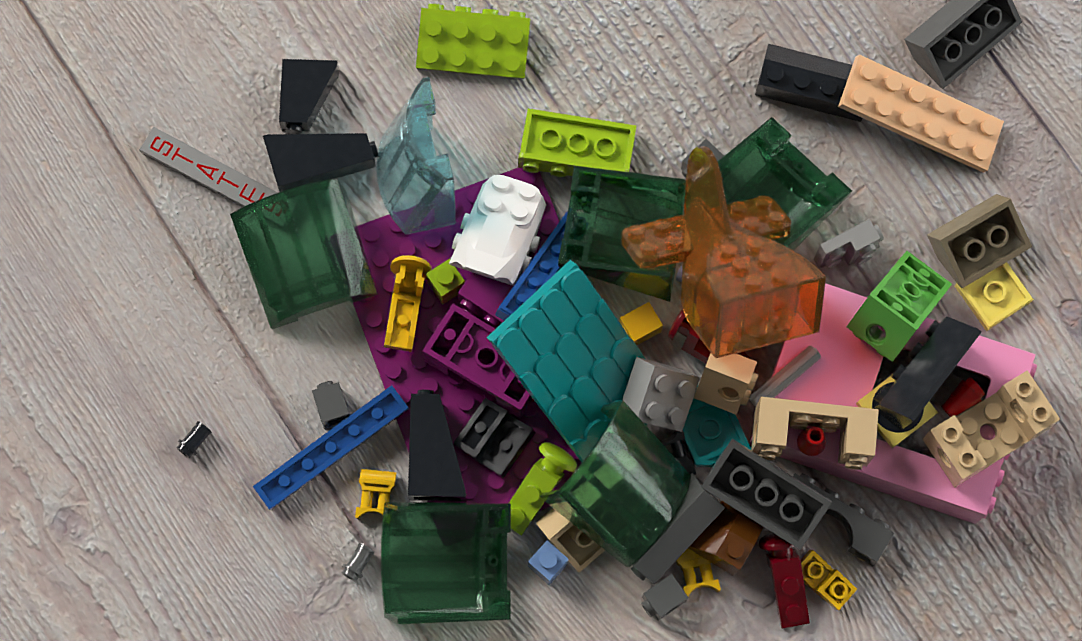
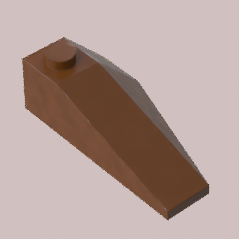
(728, 540)

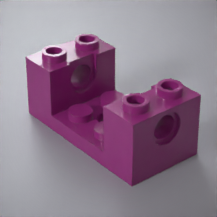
(457, 348)

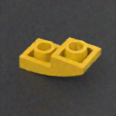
(825, 580)

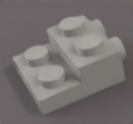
(853, 245)

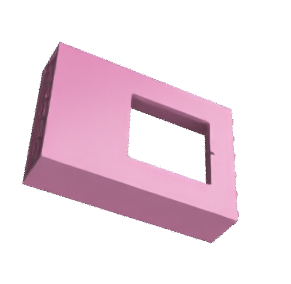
(849, 373)

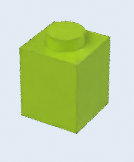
(445, 281)

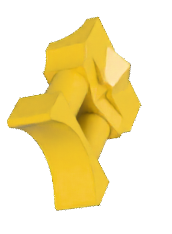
(371, 482)
(687, 563)

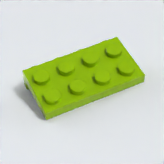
(473, 41)
(561, 141)

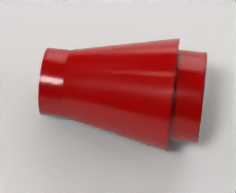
(965, 396)
(808, 446)

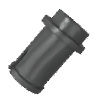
(357, 562)

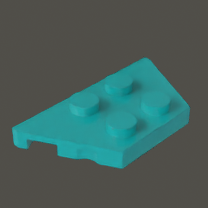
(709, 432)

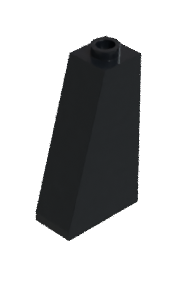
(318, 157)
(432, 456)

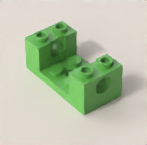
(898, 305)

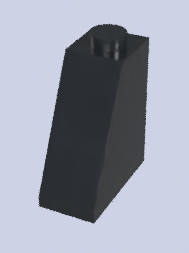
(304, 91)

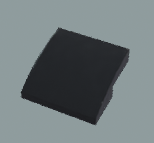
(494, 438)

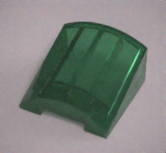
(775, 168)
(598, 212)
(304, 251)
(623, 487)
(445, 562)

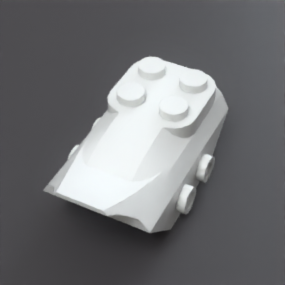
(500, 230)

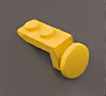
(405, 301)

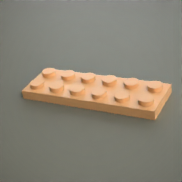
(921, 113)

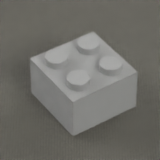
(660, 393)

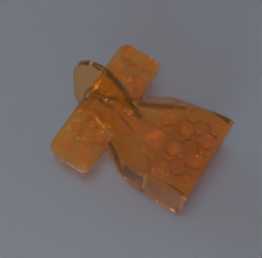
(735, 279)

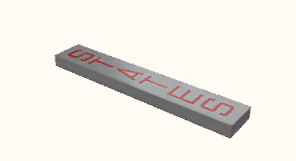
(203, 169)

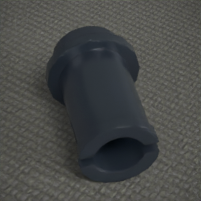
(193, 439)

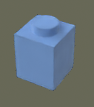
(548, 562)

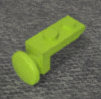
(541, 478)

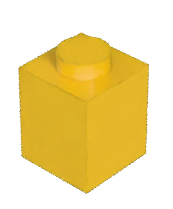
(641, 323)

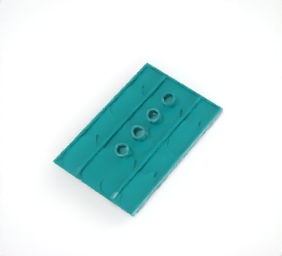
(569, 355)

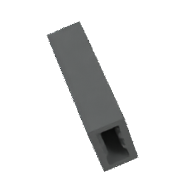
(690, 520)

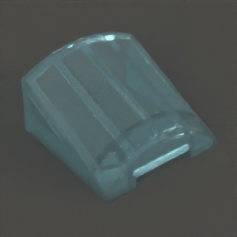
(410, 176)

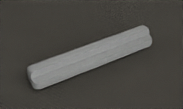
(786, 375)

